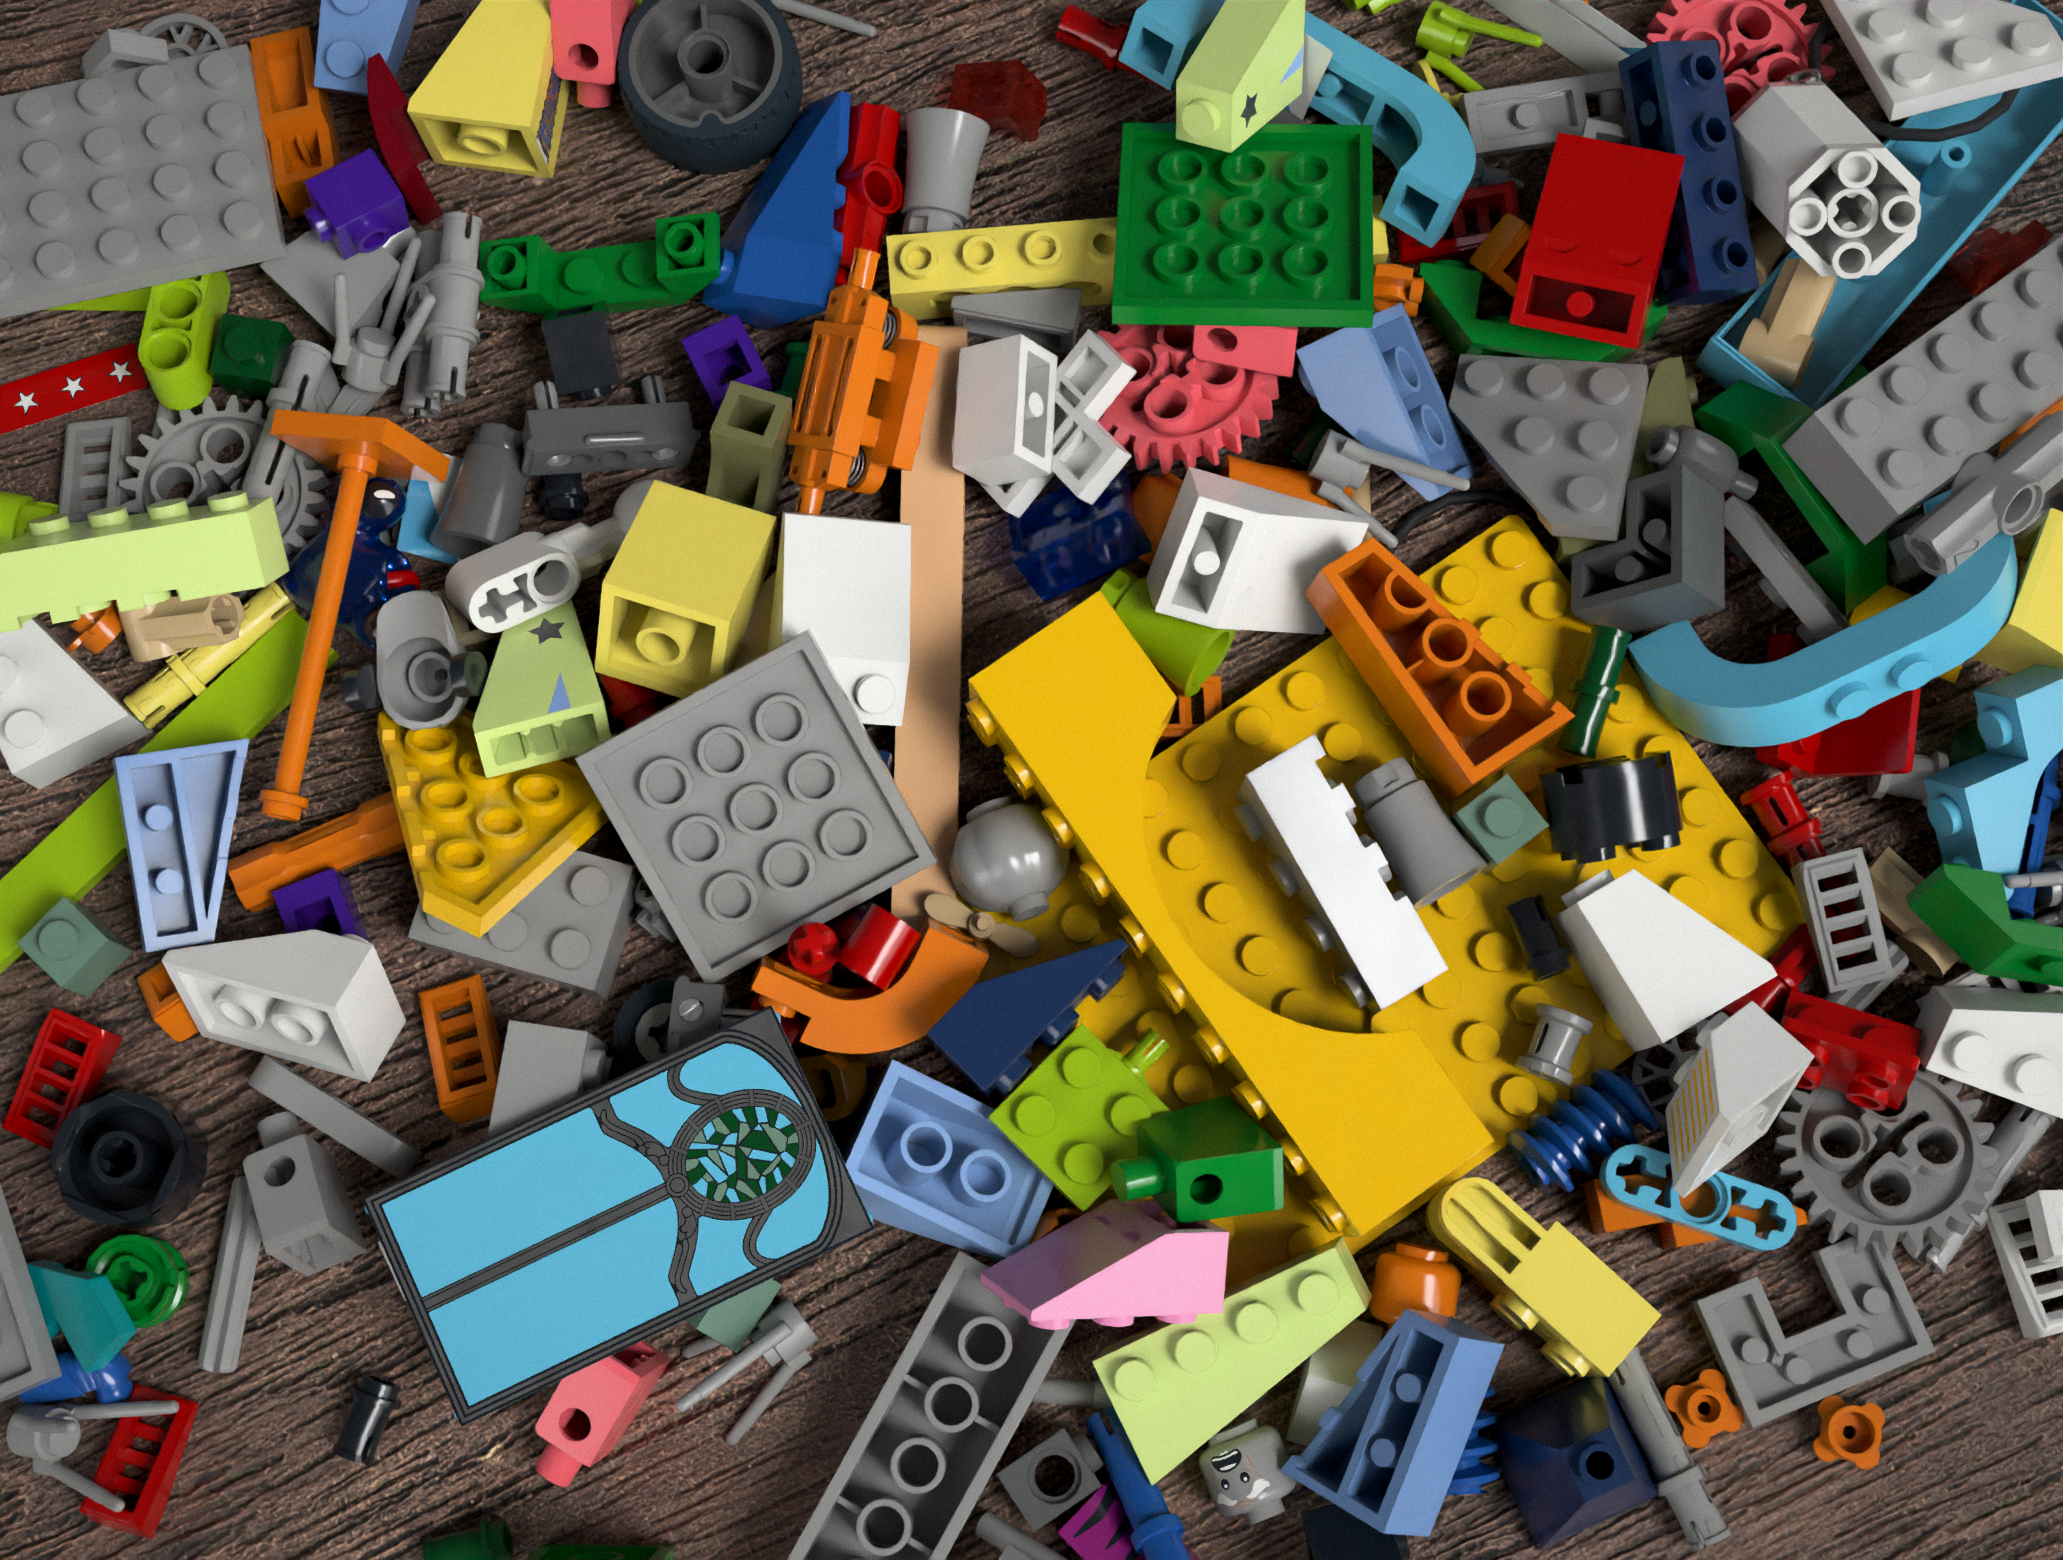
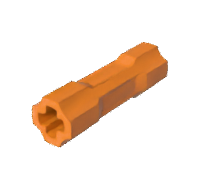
(337, 844)

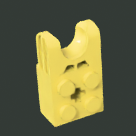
(1541, 1278)

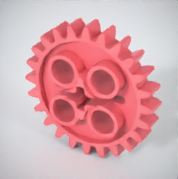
(1765, 20)
(1182, 403)

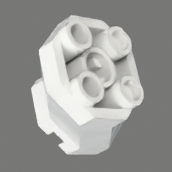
(1825, 179)

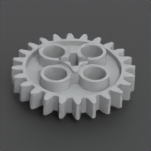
(190, 455)
(1930, 1192)

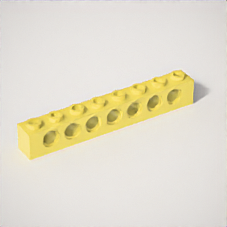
(1039, 256)

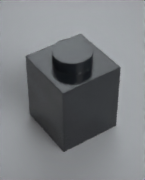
(582, 350)

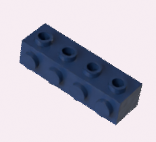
(1681, 108)

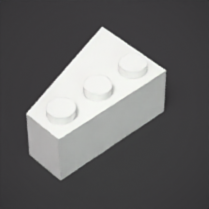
(55, 708)
(1996, 1042)

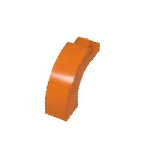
(866, 1018)

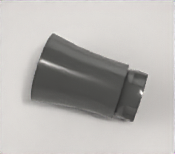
(486, 494)

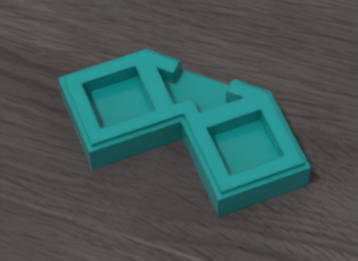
(85, 1311)

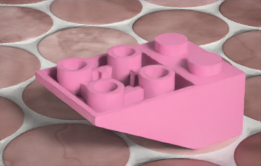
(1116, 1267)

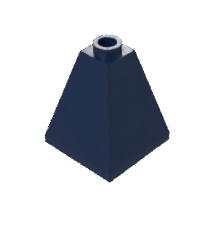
(1546, 1454)

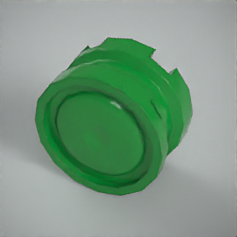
(146, 1276)

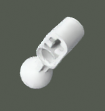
(499, 583)

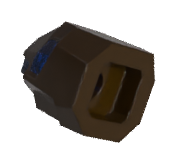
(837, 1081)

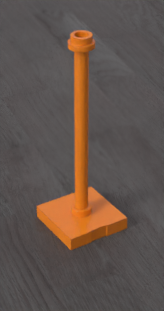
(358, 450)

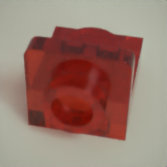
(1001, 95)
(1995, 255)

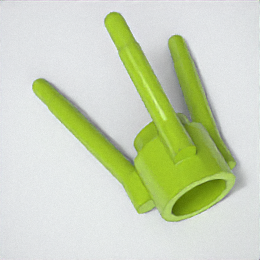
(1450, 32)

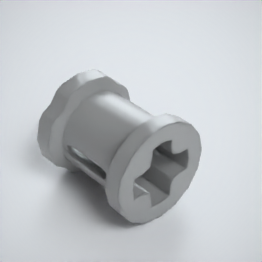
(1910, 784)
(1554, 1044)

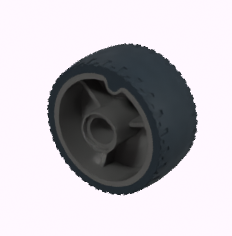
(719, 117)

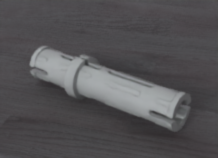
(297, 393)
(2014, 1140)
(1669, 1458)

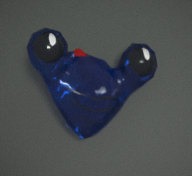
(374, 569)

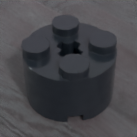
(1611, 805)
(92, 1152)

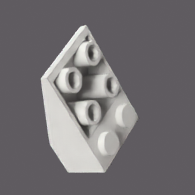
(1246, 555)

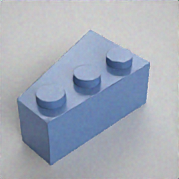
(178, 836)
(1402, 1424)

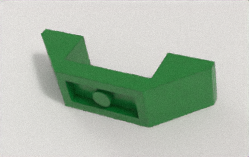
(630, 277)
(1452, 303)
(1758, 419)
(1974, 919)

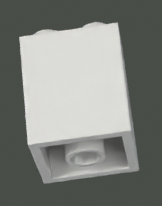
(1653, 957)

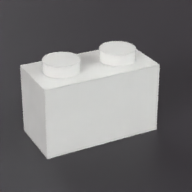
(1005, 411)

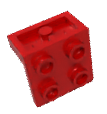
(1867, 745)
(1853, 1051)

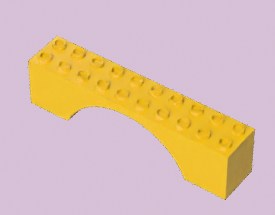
(1355, 1113)

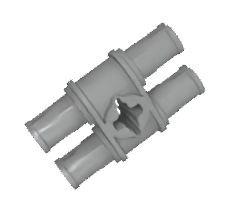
(441, 350)

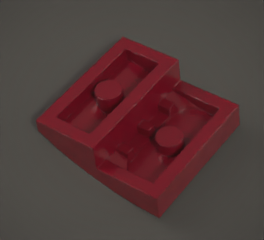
(399, 138)

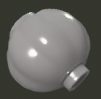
(1007, 859)

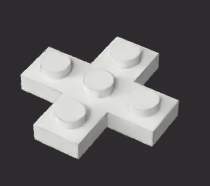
(1083, 450)

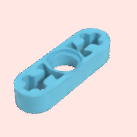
(1740, 1231)

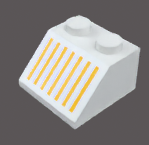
(1730, 1092)

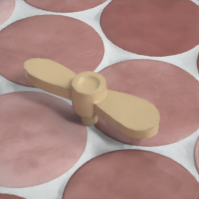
(981, 925)

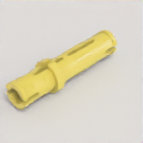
(195, 667)

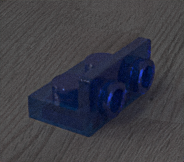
(1070, 542)

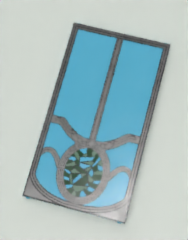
(617, 1215)

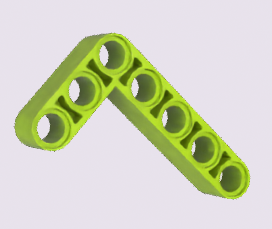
(176, 333)

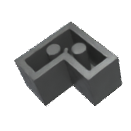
(1665, 566)

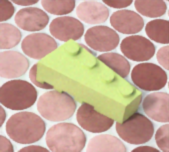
(139, 557)
(1192, 1379)

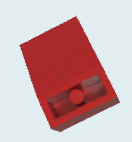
(1597, 240)

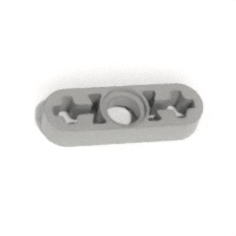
(334, 1117)

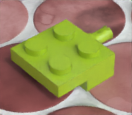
(1082, 1112)

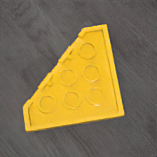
(476, 838)

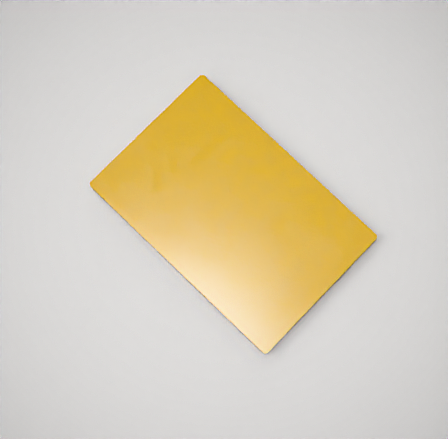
(1484, 1005)

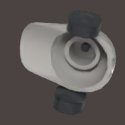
(420, 668)

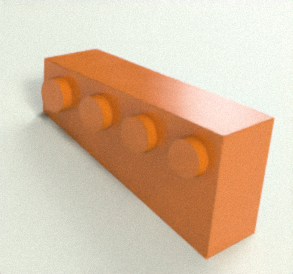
(1431, 671)

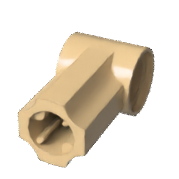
(1784, 334)
(179, 625)
(1891, 883)

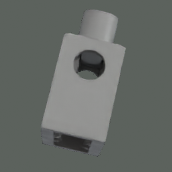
(309, 274)
(300, 1199)

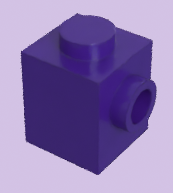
(355, 205)

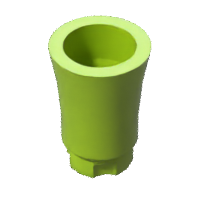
(1176, 647)

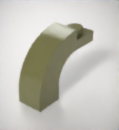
(749, 447)

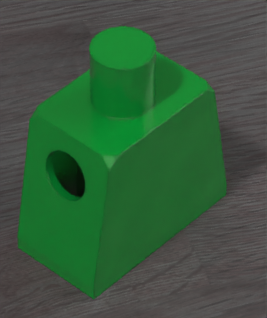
(1204, 1163)

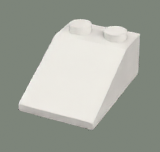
(853, 593)
(293, 998)

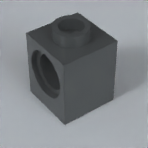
(1033, 1502)

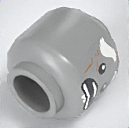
(1245, 1471)

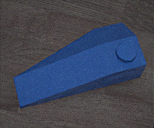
(782, 243)

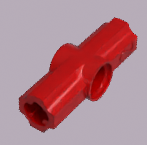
(870, 182)

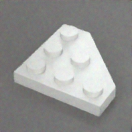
(1945, 50)

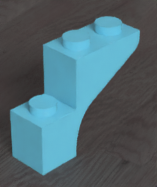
(1987, 800)

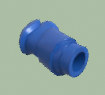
(109, 1383)

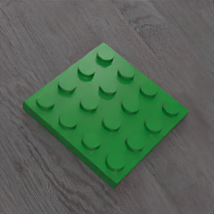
(1246, 233)

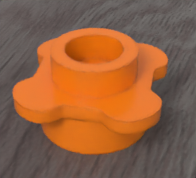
(95, 629)
(1684, 1404)
(1867, 1424)

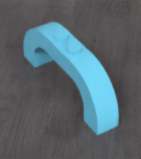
(1358, 88)
(1838, 674)

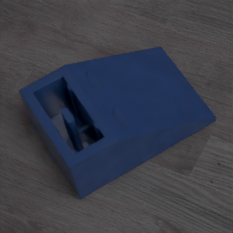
(1011, 1015)

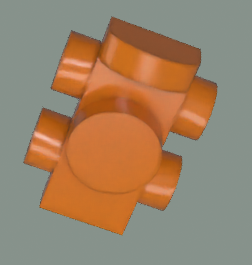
(1396, 285)

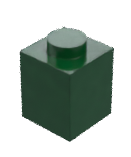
(250, 356)

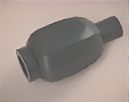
(1702, 455)

